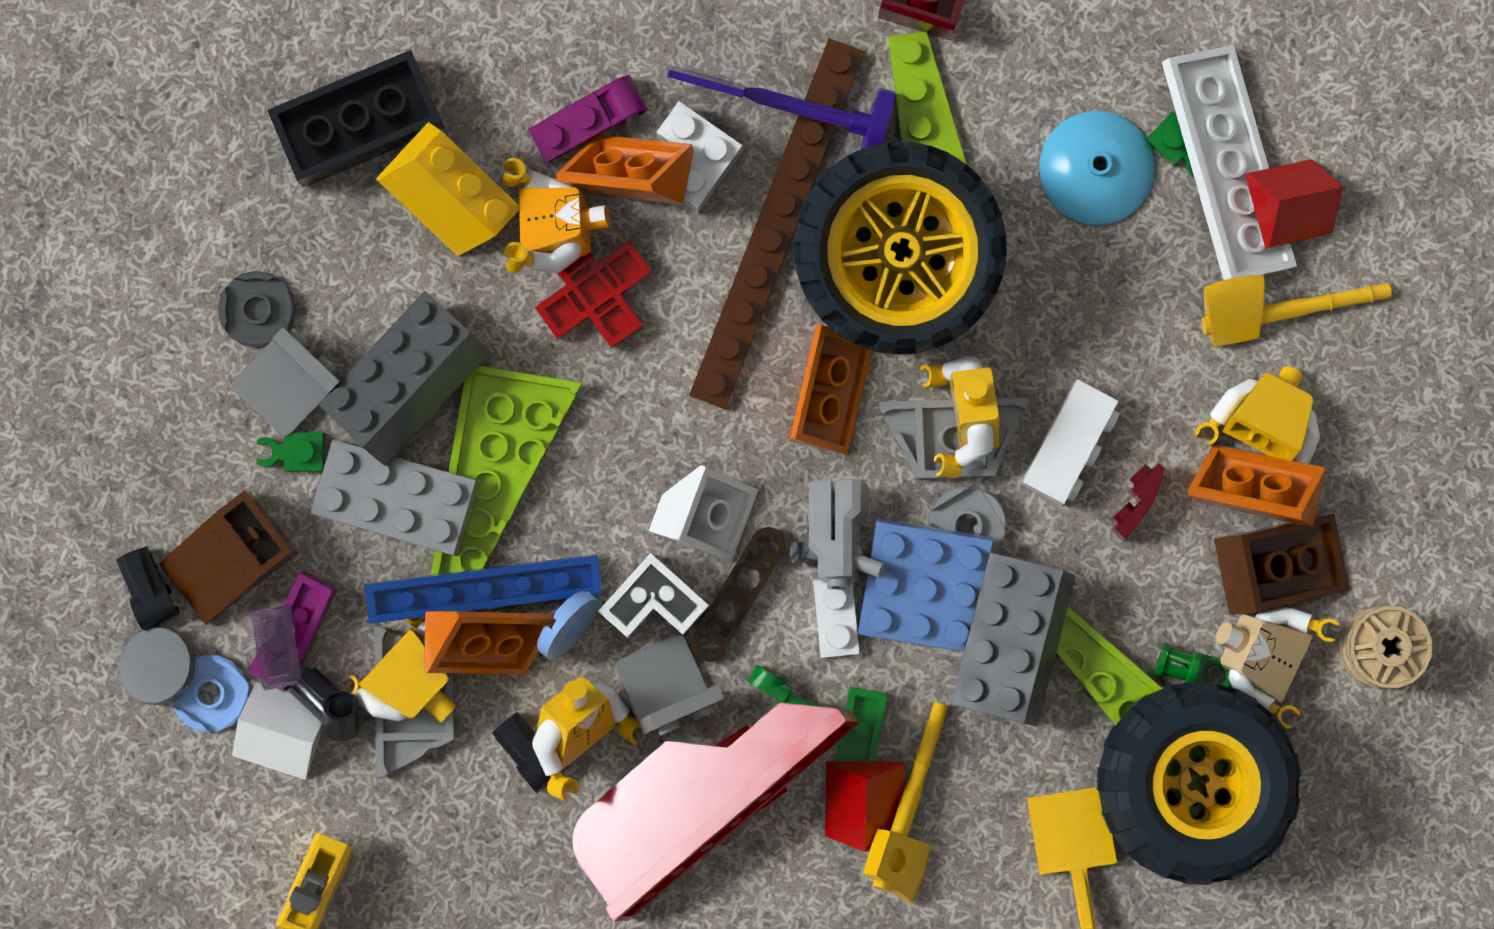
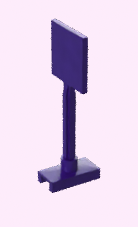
(870, 126)

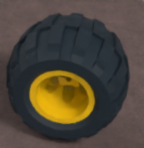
(1259, 783)

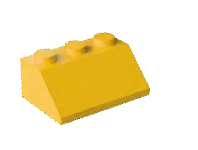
(447, 191)

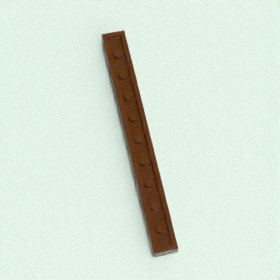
(774, 229)

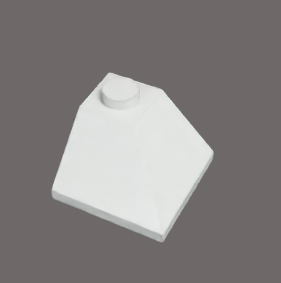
(705, 512)

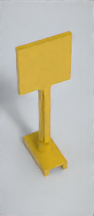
(1072, 838)

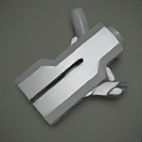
(835, 533)

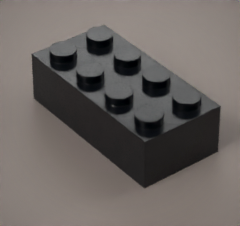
(354, 118)

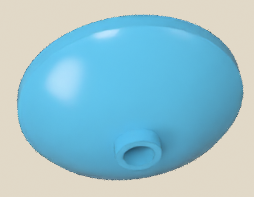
(1079, 188)

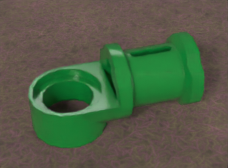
(1194, 664)
(776, 687)

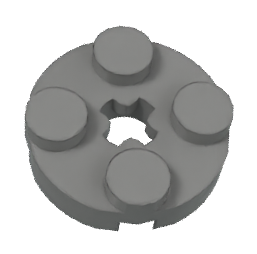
(970, 503)

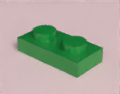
(863, 739)

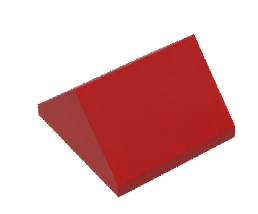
(1294, 202)
(861, 800)

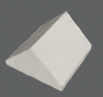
(277, 732)

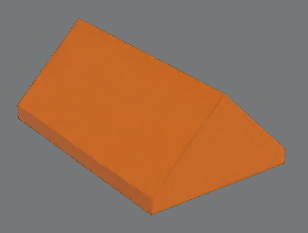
(631, 169)
(830, 392)
(1259, 485)
(482, 641)

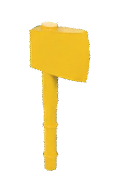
(1237, 307)
(895, 860)

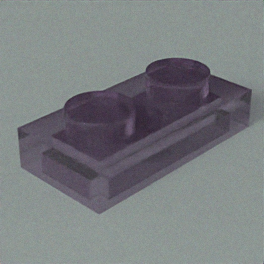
(276, 647)

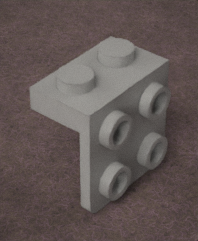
(285, 381)
(665, 685)

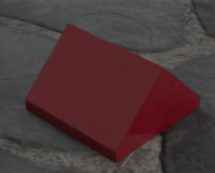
(928, 16)

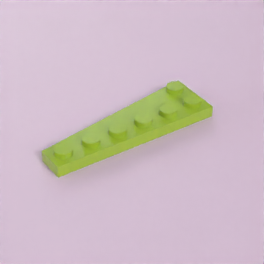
(922, 101)
(1116, 684)

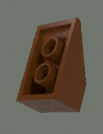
(1281, 565)

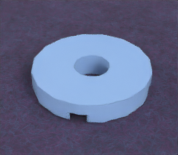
(571, 622)
(232, 700)

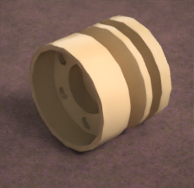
(1363, 651)

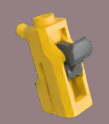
(315, 884)

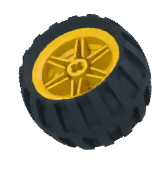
(857, 196)

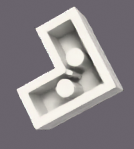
(712, 154)
(653, 588)

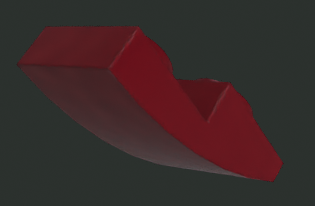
(1144, 491)

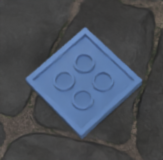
(926, 585)

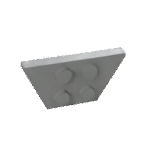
(930, 428)
(408, 739)

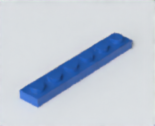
(482, 588)

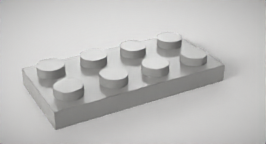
(395, 499)

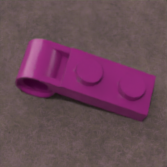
(587, 118)
(309, 604)

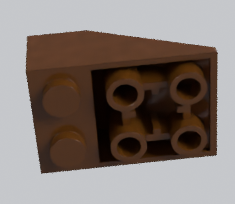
(228, 556)

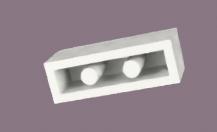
(1071, 443)

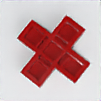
(595, 293)

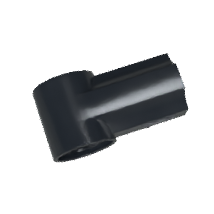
(148, 591)
(326, 703)
(517, 739)

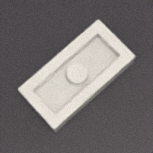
(835, 620)

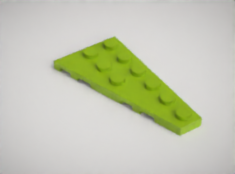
(500, 442)

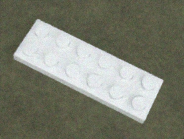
(1222, 149)

